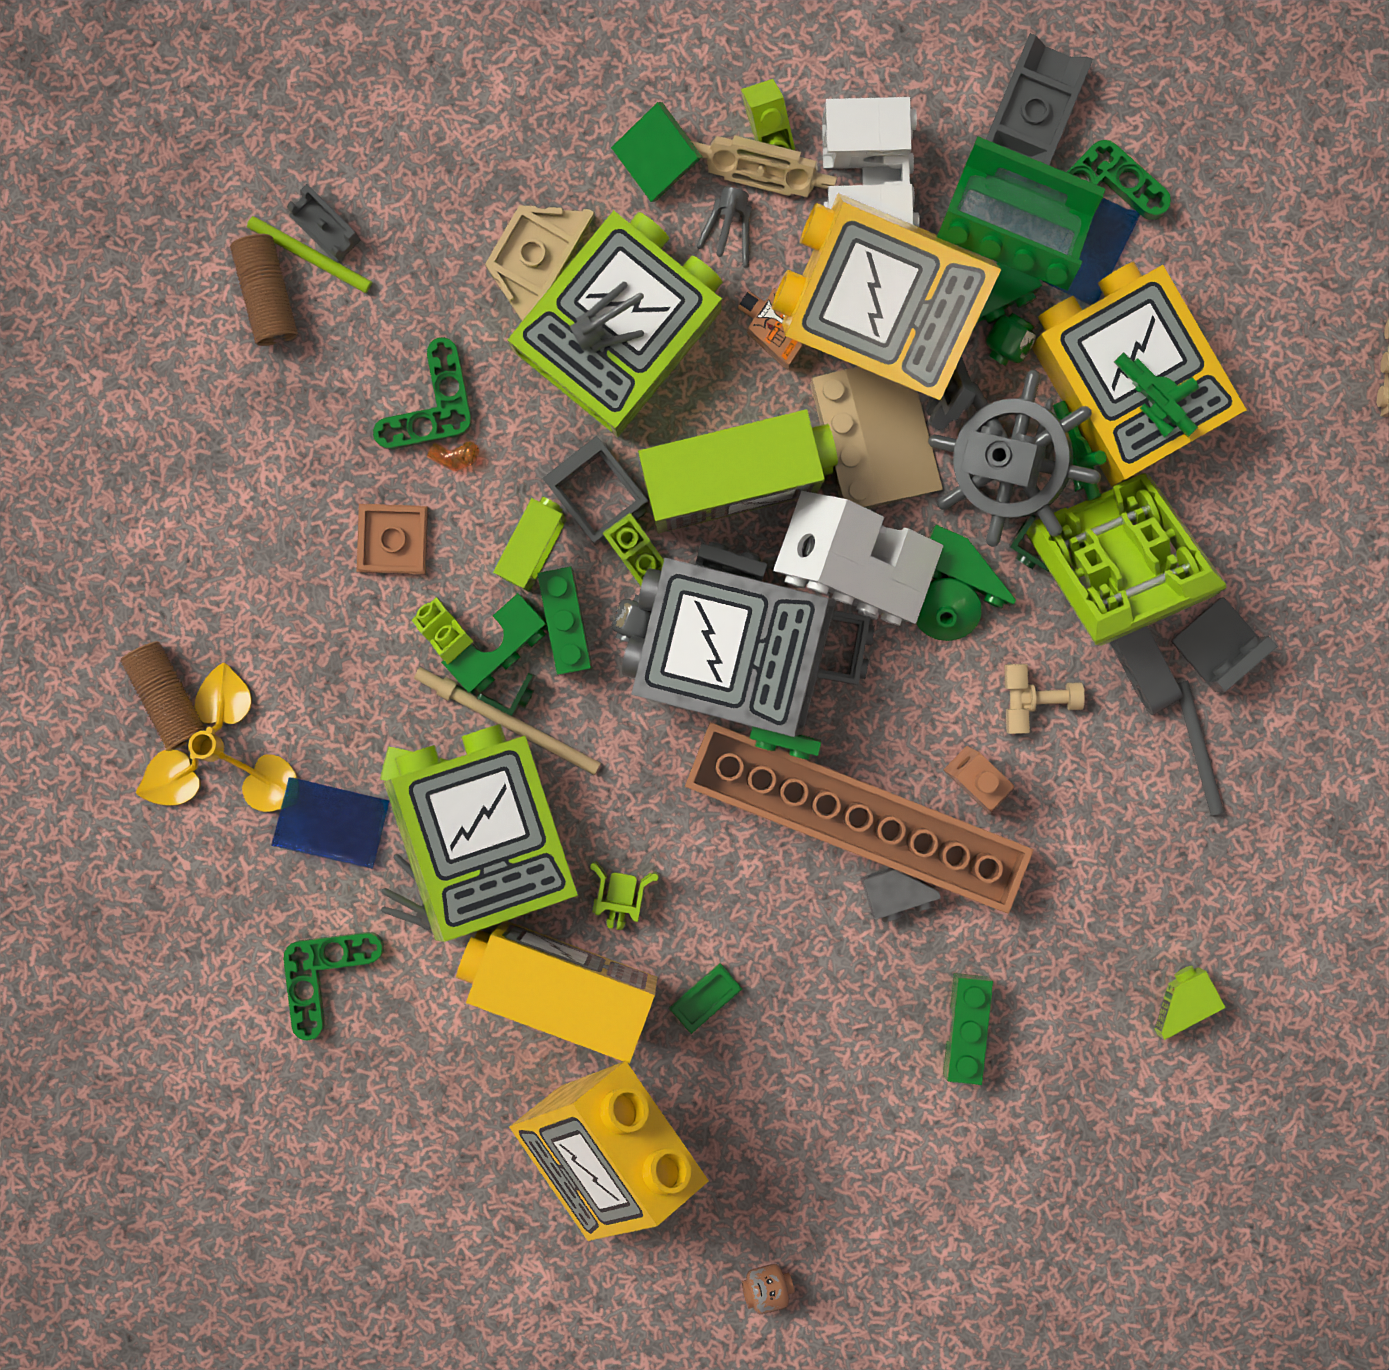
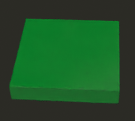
(656, 152)

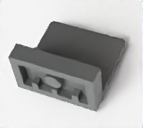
(1222, 646)

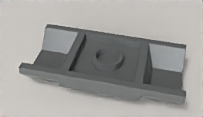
(1038, 100)

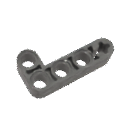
(1147, 670)

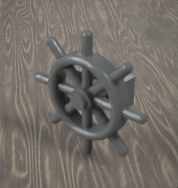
(988, 454)

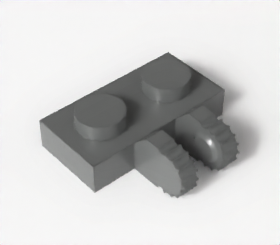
(956, 398)

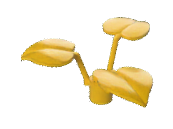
(170, 774)

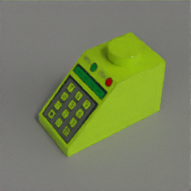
(1187, 1002)

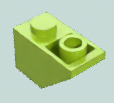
(768, 114)

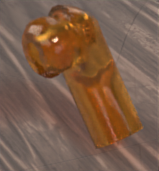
(457, 458)

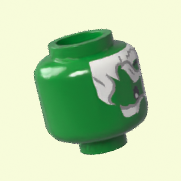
(1010, 339)

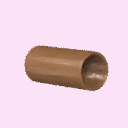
(264, 298)
(167, 707)

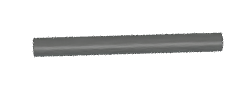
(1200, 750)

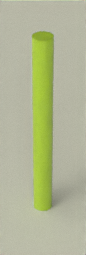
(310, 255)

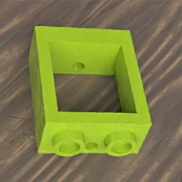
(531, 543)

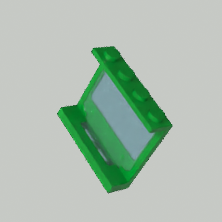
(1021, 213)

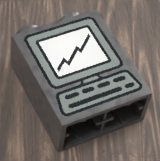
(728, 646)

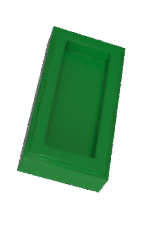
(705, 998)

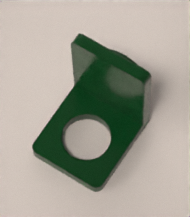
(1025, 556)
(522, 698)

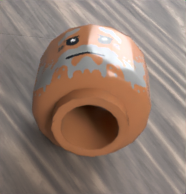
(767, 1289)

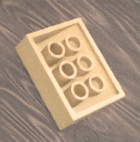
(876, 437)

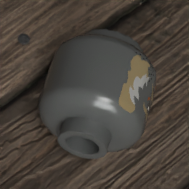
(630, 620)

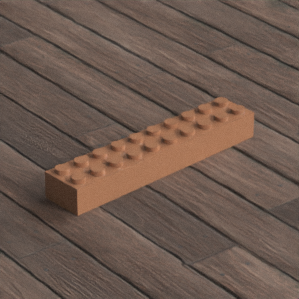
(859, 818)

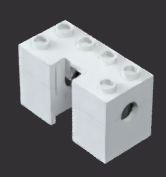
(878, 139)
(850, 554)

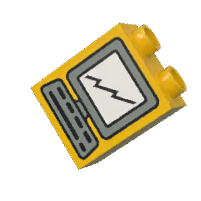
(884, 295)
(1146, 322)
(558, 988)
(609, 1153)

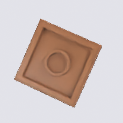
(392, 539)

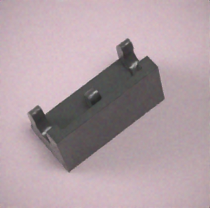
(323, 224)

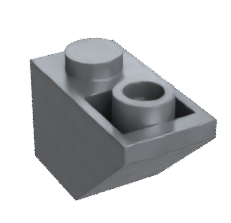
(894, 892)

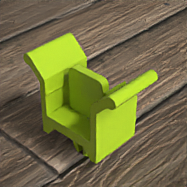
(619, 895)

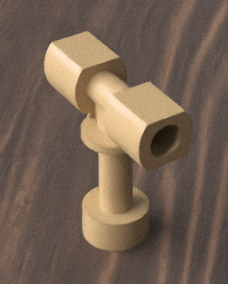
(1025, 698)

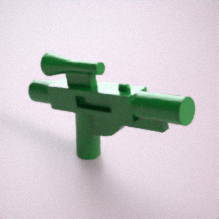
(1163, 395)
(1082, 454)

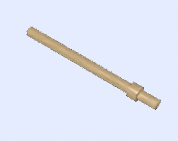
(448, 689)

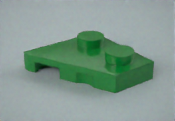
(800, 746)

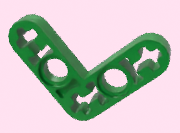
(1110, 173)
(445, 404)
(318, 961)

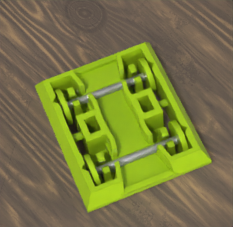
(1125, 563)

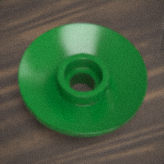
(952, 597)

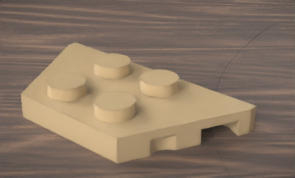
(535, 252)

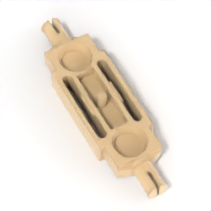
(763, 166)

